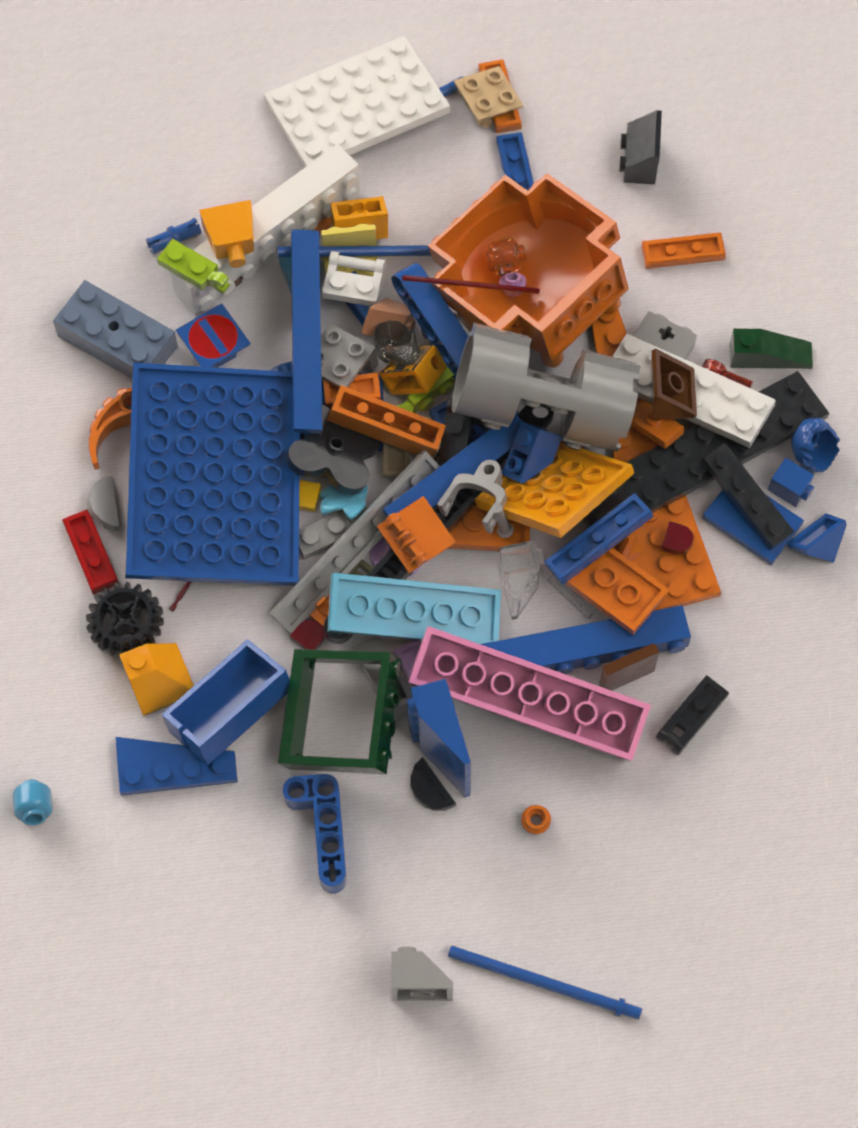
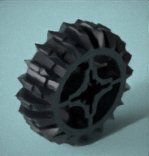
(137, 601)

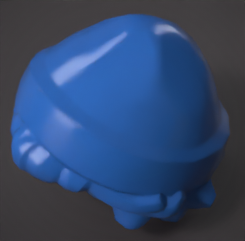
(815, 444)

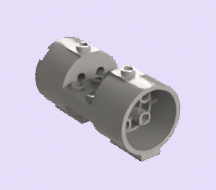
(593, 402)

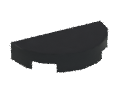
(428, 788)

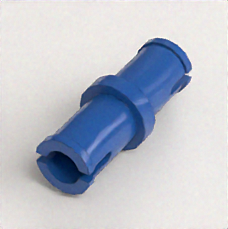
(178, 233)

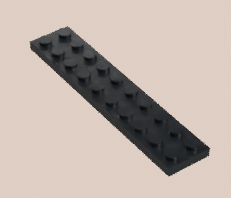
(676, 471)

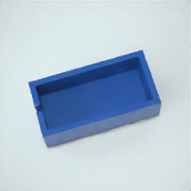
(227, 701)

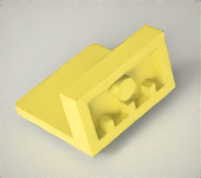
(351, 236)

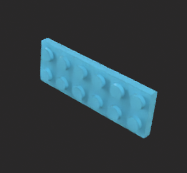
(408, 607)

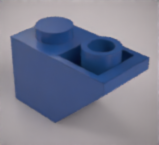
(530, 452)

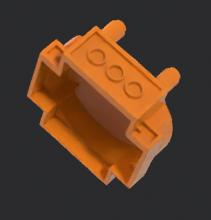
(565, 258)

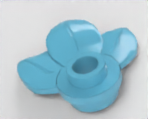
(335, 500)

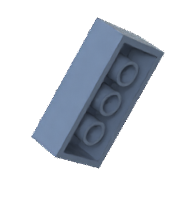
(113, 330)

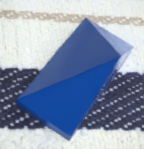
(820, 538)

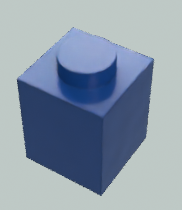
(791, 482)

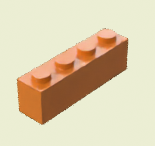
(385, 422)

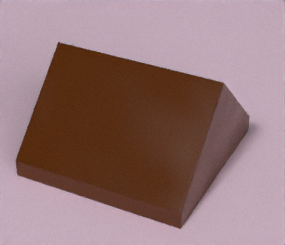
(672, 387)

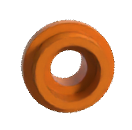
(542, 813)

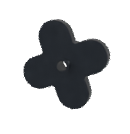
(335, 455)

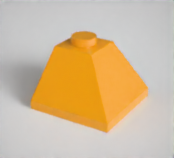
(156, 675)

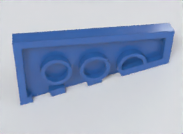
(167, 766)

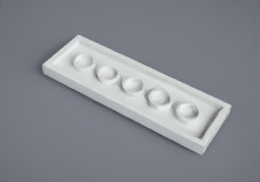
(720, 402)

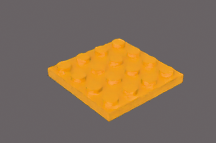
(562, 491)

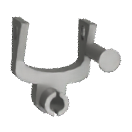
(486, 479)

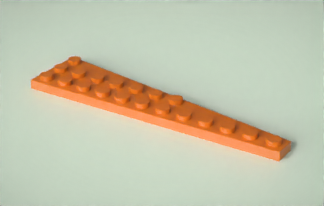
(685, 575)

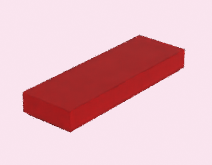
(90, 551)

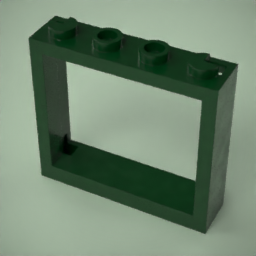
(298, 708)

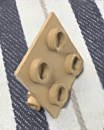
(488, 95)

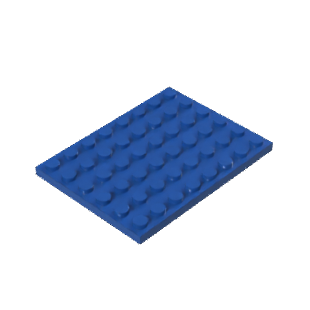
(212, 476)

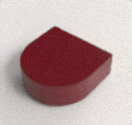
(677, 539)
(308, 635)

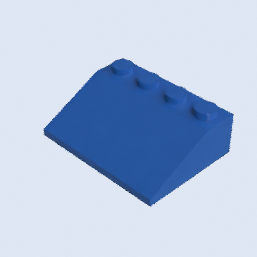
(439, 734)

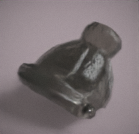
(396, 343)

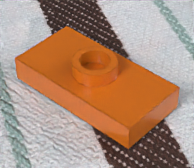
(660, 431)

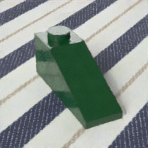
(768, 350)

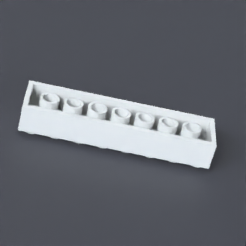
(293, 205)

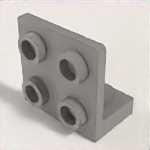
(344, 356)

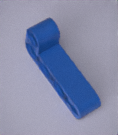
(324, 833)

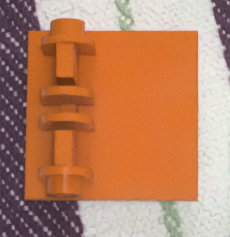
(416, 534)

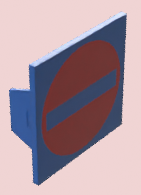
(213, 337)

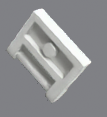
(350, 286)

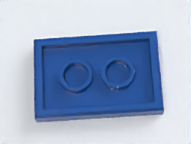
(730, 521)

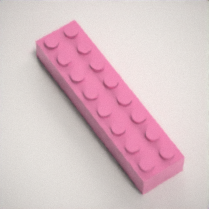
(531, 694)

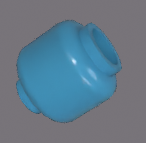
(32, 802)

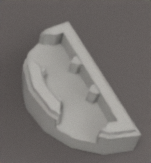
(102, 503)

